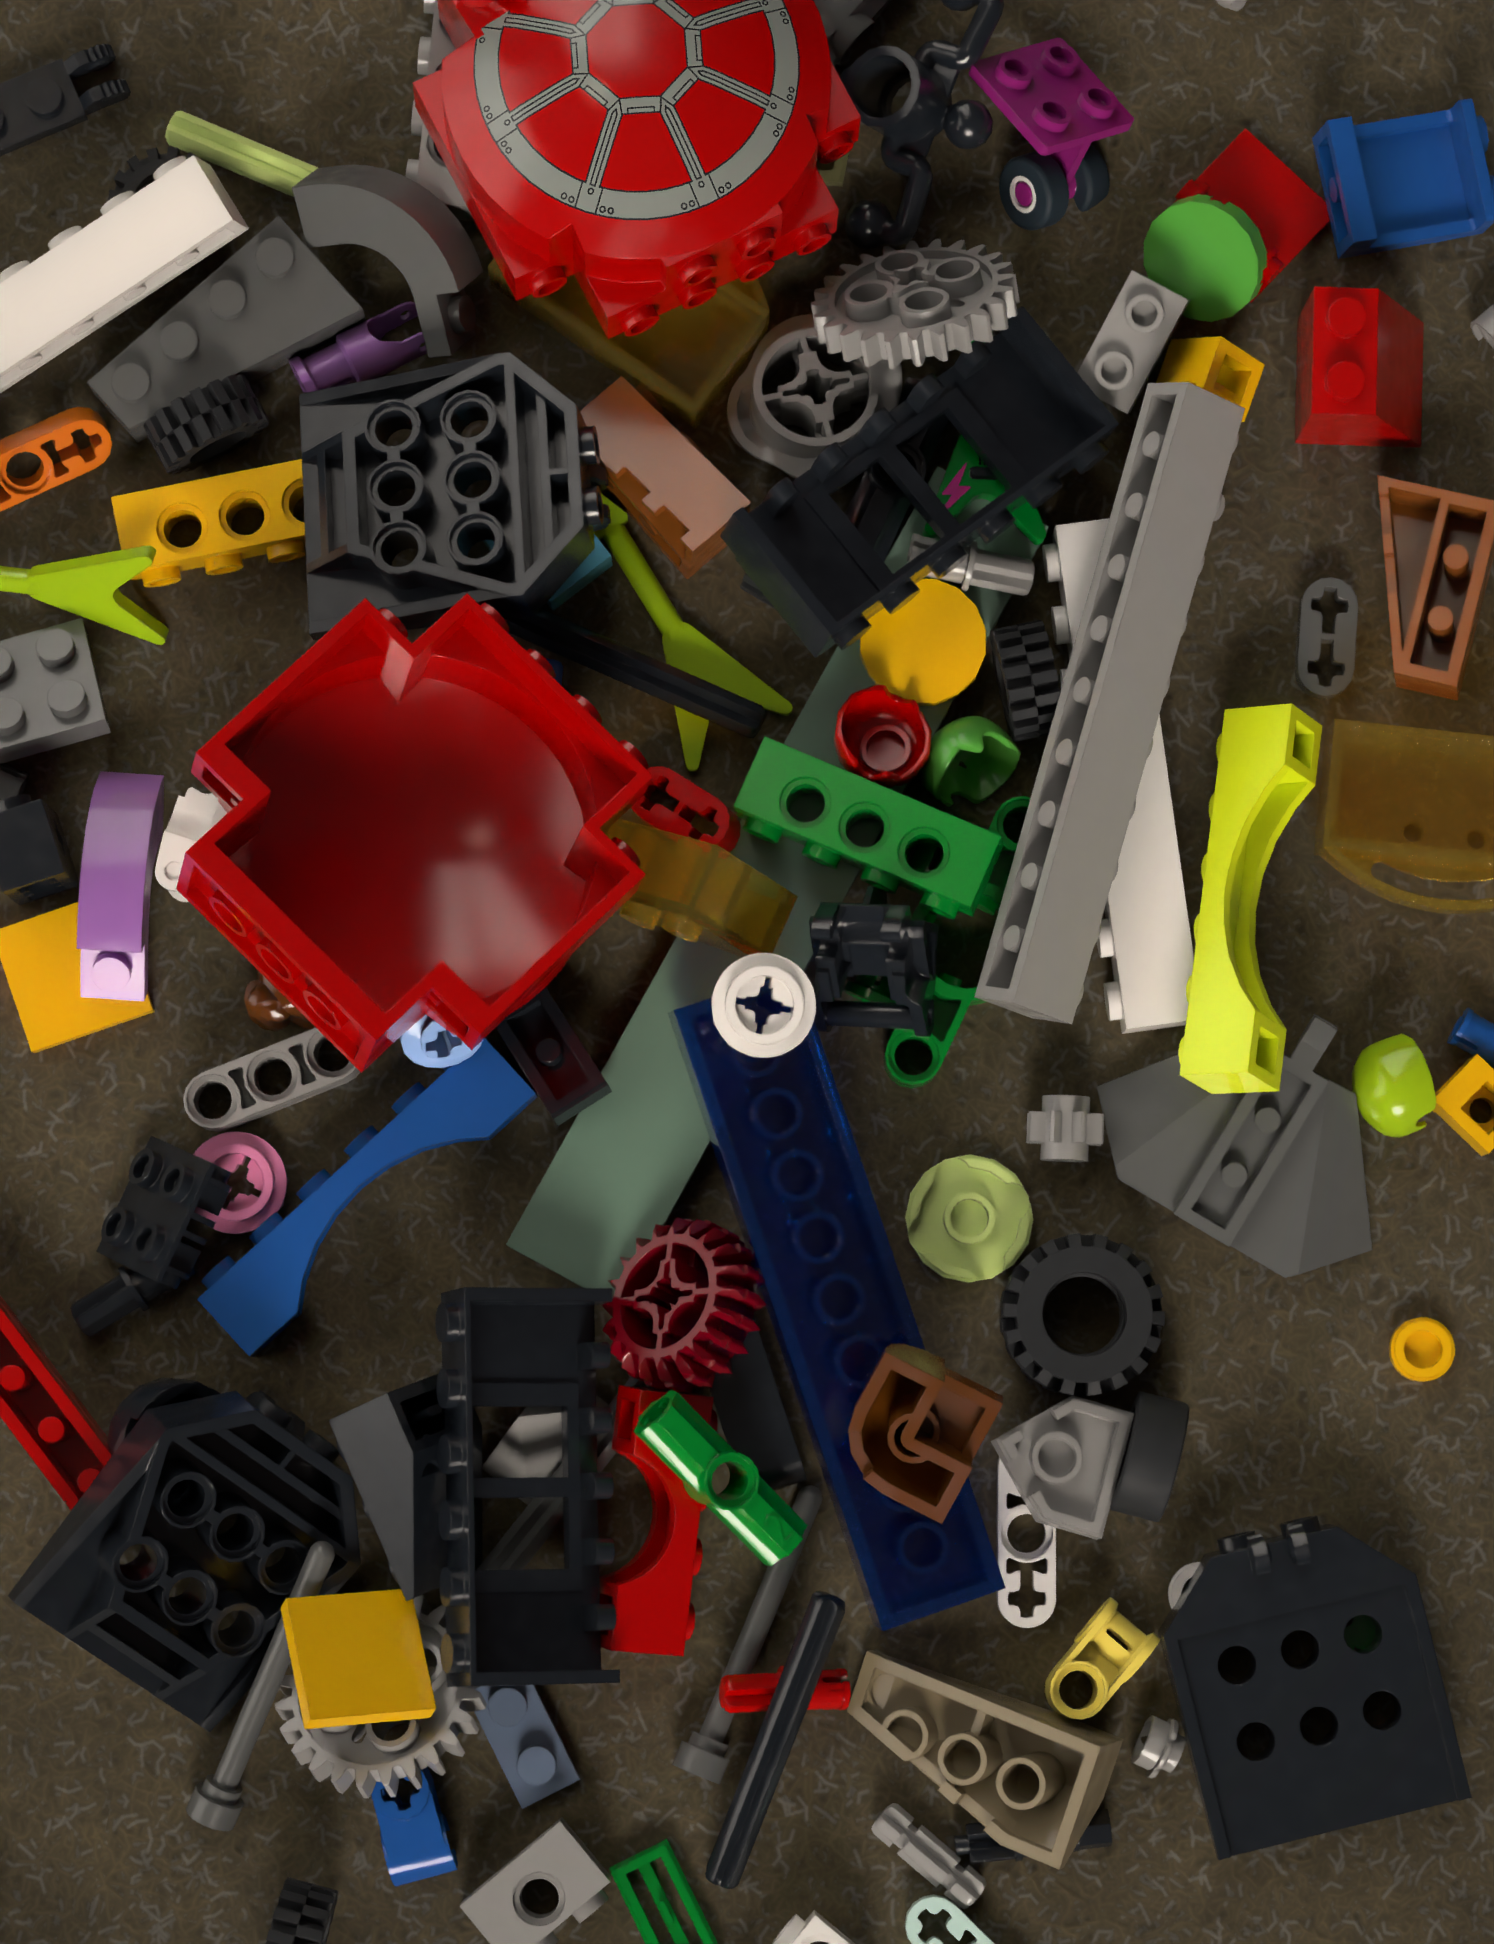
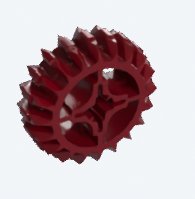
(683, 1305)

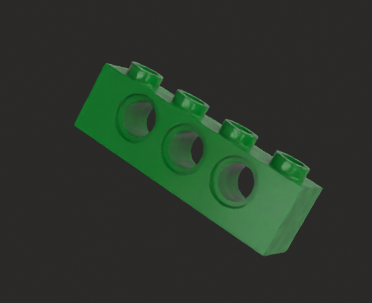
(784, 773)

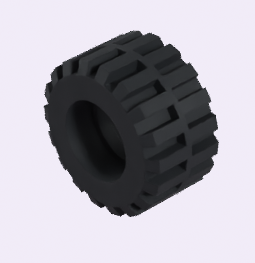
(1138, 1309)

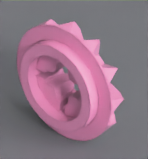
(265, 1172)

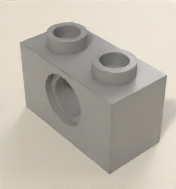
(1132, 341)
(555, 1857)

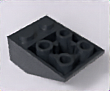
(396, 1469)

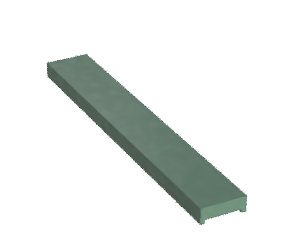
(645, 1138)

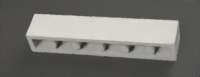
(111, 263)

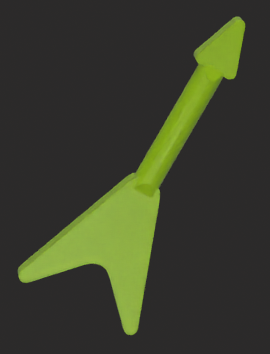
(91, 590)
(682, 643)

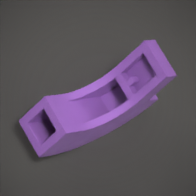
(116, 884)

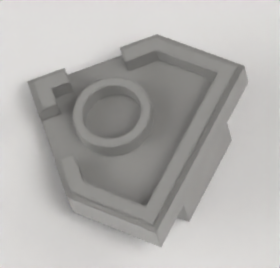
(1068, 1463)

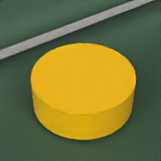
(1421, 1349)

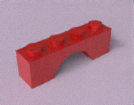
(656, 1584)

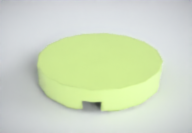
(949, 1236)

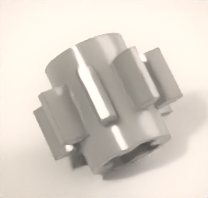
(1065, 1128)

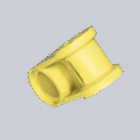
(1100, 1659)

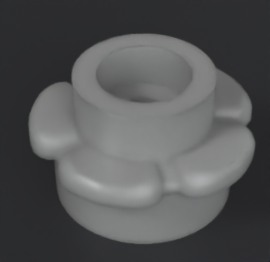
(1162, 1746)

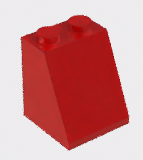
(1358, 370)

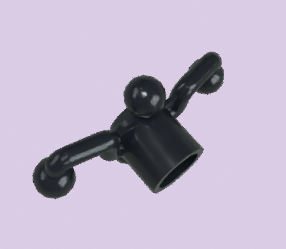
(911, 130)

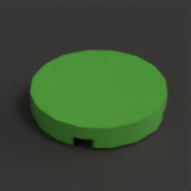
(1207, 256)

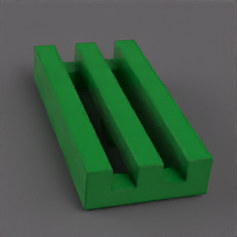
(642, 1862)

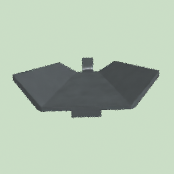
(1251, 1168)

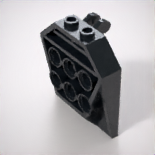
(536, 510)
(239, 1461)
(1359, 1771)

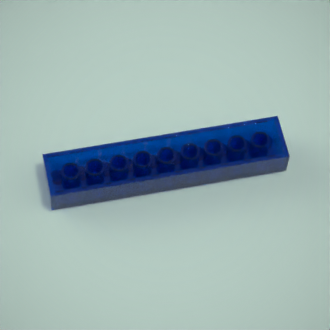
(828, 1296)

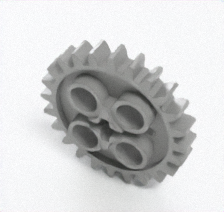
(915, 303)
(375, 1759)

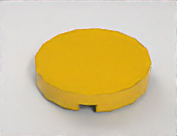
(927, 646)

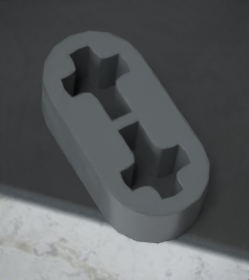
(1311, 637)

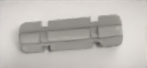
(929, 1856)

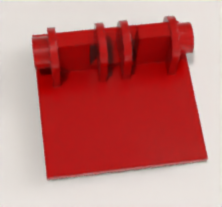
(1269, 194)

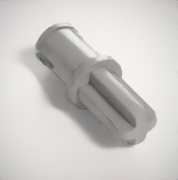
(983, 568)

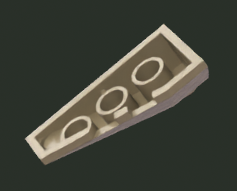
(1001, 1759)

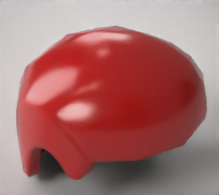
(882, 736)

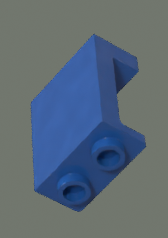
(1405, 179)

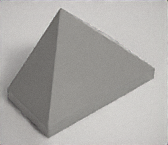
(530, 1445)

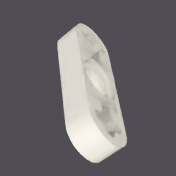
(1012, 1581)

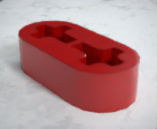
(691, 801)

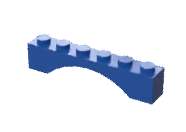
(268, 1284)

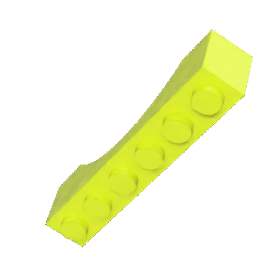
(1262, 777)

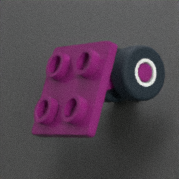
(1059, 112)

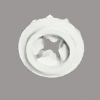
(788, 986)

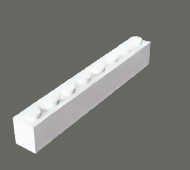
(1146, 904)

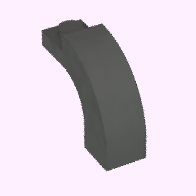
(410, 229)

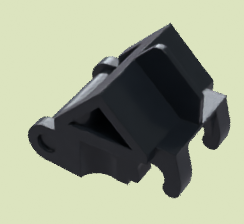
(876, 942)

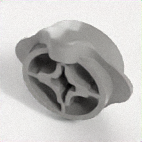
(758, 419)

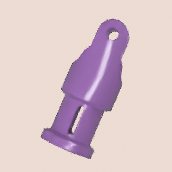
(360, 353)

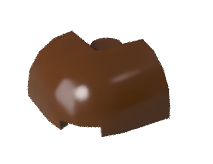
(919, 1429)

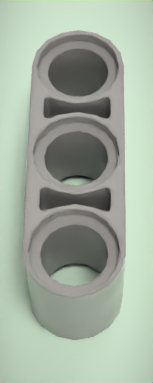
(242, 1081)

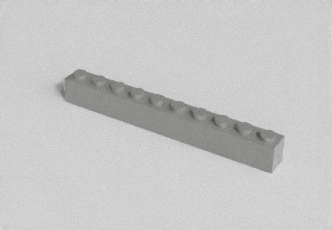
(1110, 702)

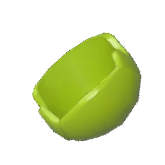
(1393, 1086)

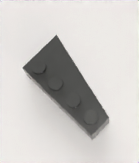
(242, 319)

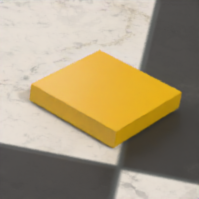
(45, 982)
(357, 1658)

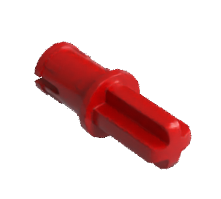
(754, 1691)

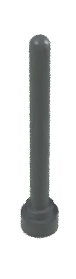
(705, 1750)
(217, 1799)

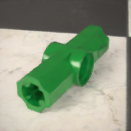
(694, 1453)

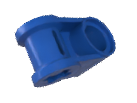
(414, 1833)

